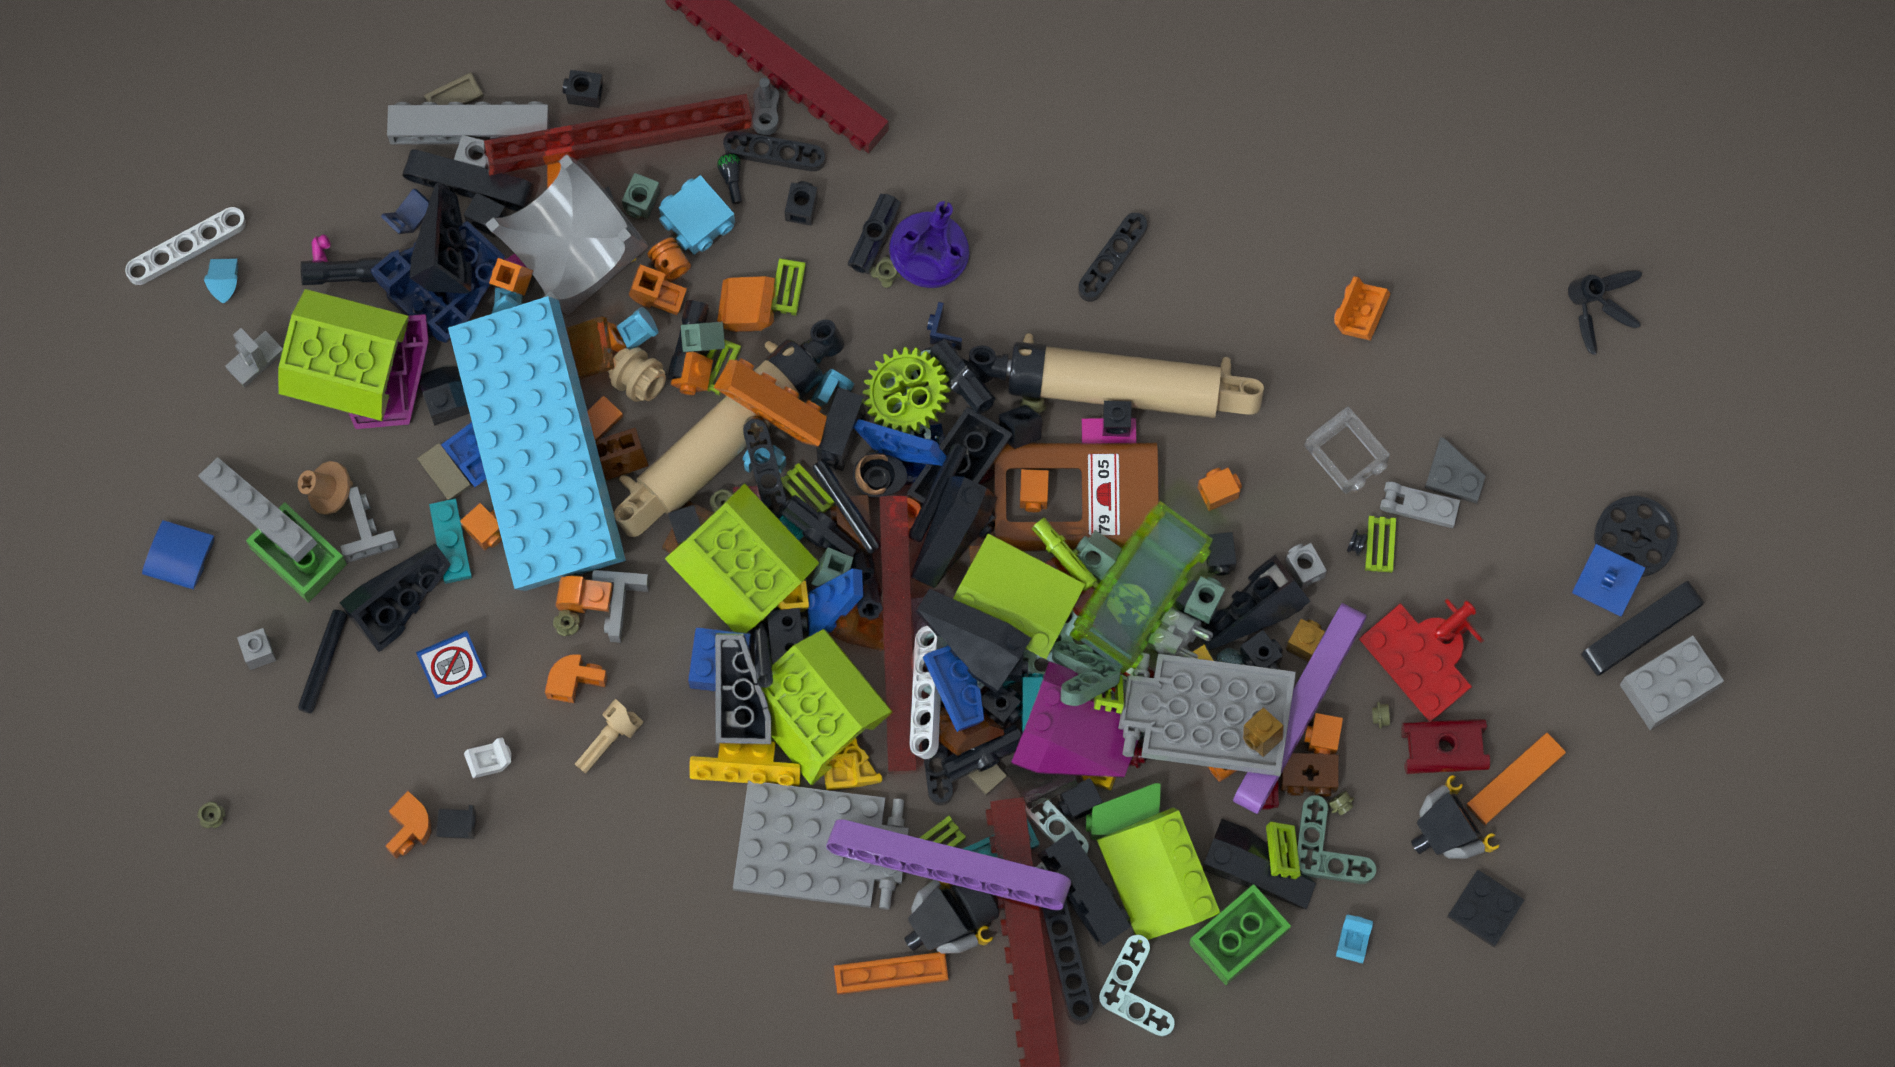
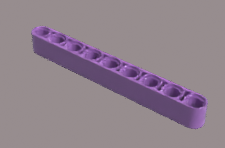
(1306, 698)
(949, 864)

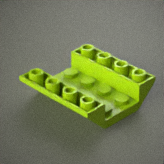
(340, 354)
(742, 561)
(819, 704)

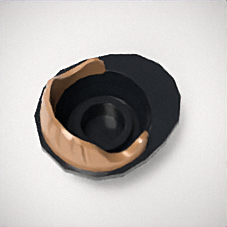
(879, 475)

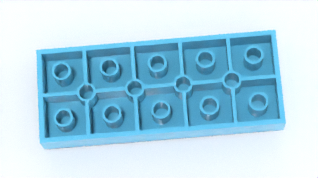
(536, 443)

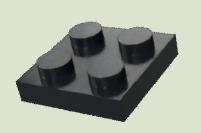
(1485, 908)

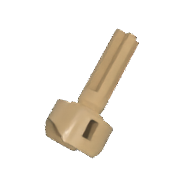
(618, 722)

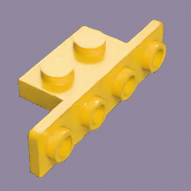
(744, 763)

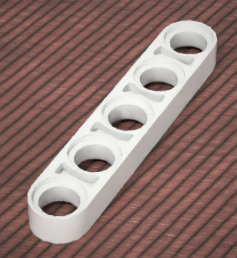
(178, 257)
(920, 706)

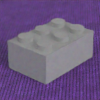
(1671, 682)

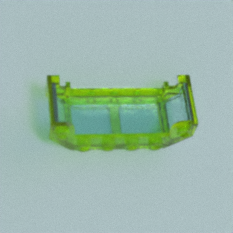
(1140, 586)

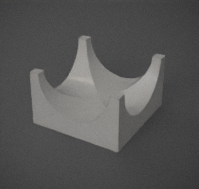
(571, 236)

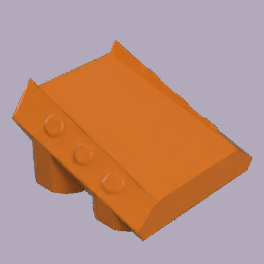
(746, 303)

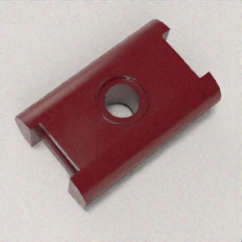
(1428, 757)

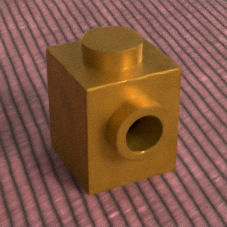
(1305, 639)
(1263, 732)

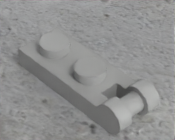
(1420, 505)

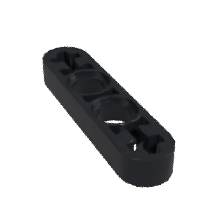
(773, 155)
(1110, 255)
(767, 467)
(941, 753)

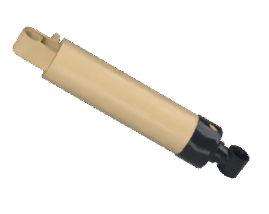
(1103, 377)
(719, 434)

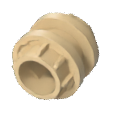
(637, 374)

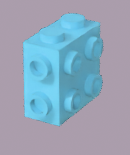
(696, 215)

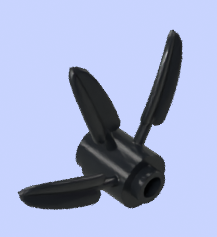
(1590, 289)

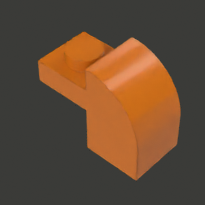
(651, 290)
(581, 594)
(566, 675)
(415, 822)

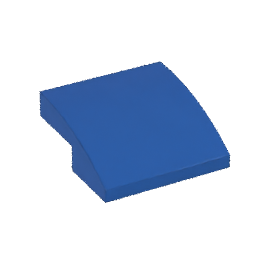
(465, 454)
(178, 554)

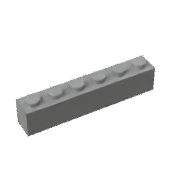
(447, 123)

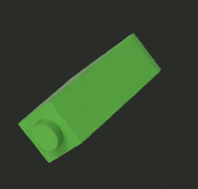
(1123, 811)

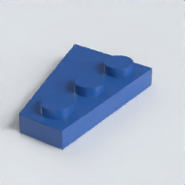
(900, 444)
(833, 600)
(955, 688)

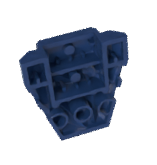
(441, 308)

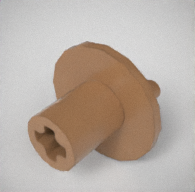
(326, 487)

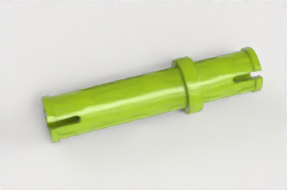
(1057, 545)

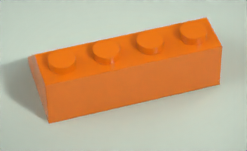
(771, 402)

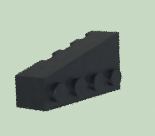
(1087, 893)

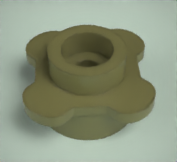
(882, 266)

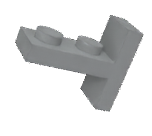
(252, 356)
(369, 544)
(621, 583)

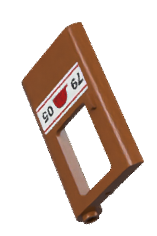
(1116, 489)

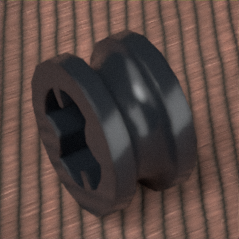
(1357, 542)

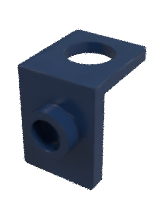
(409, 213)
(934, 324)

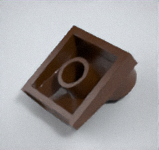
(968, 738)

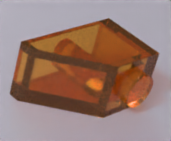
(860, 630)

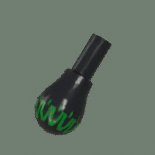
(729, 168)

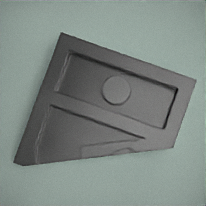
(1454, 474)

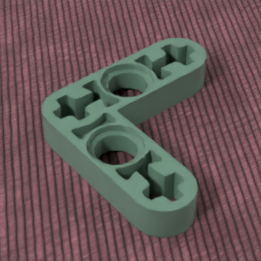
(1094, 672)
(1322, 857)

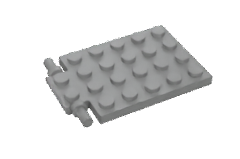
(1199, 712)
(786, 842)

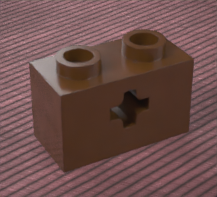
(621, 453)
(1323, 768)

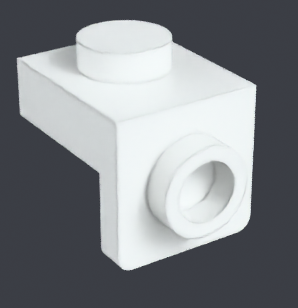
(488, 758)

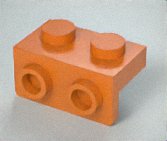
(1361, 309)

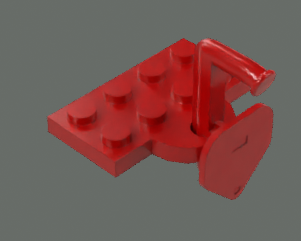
(1420, 659)

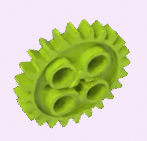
(901, 368)

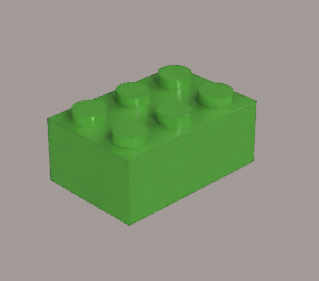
(312, 571)
(1239, 935)

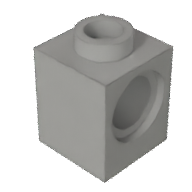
(469, 146)
(1309, 576)
(256, 649)

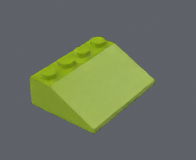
(1020, 592)
(1158, 875)

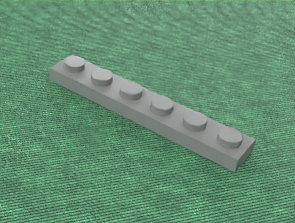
(257, 509)

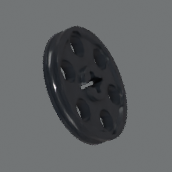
(1646, 530)

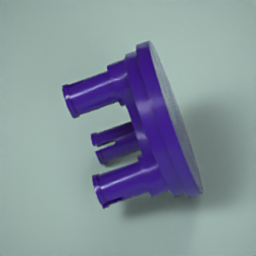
(929, 248)

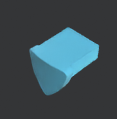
(222, 278)
(506, 299)
(637, 328)
(827, 385)

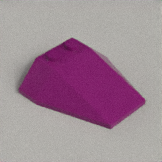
(403, 377)
(1070, 737)

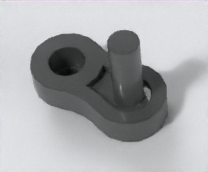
(766, 103)

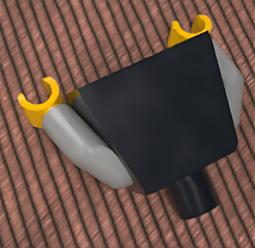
(1448, 826)
(941, 922)

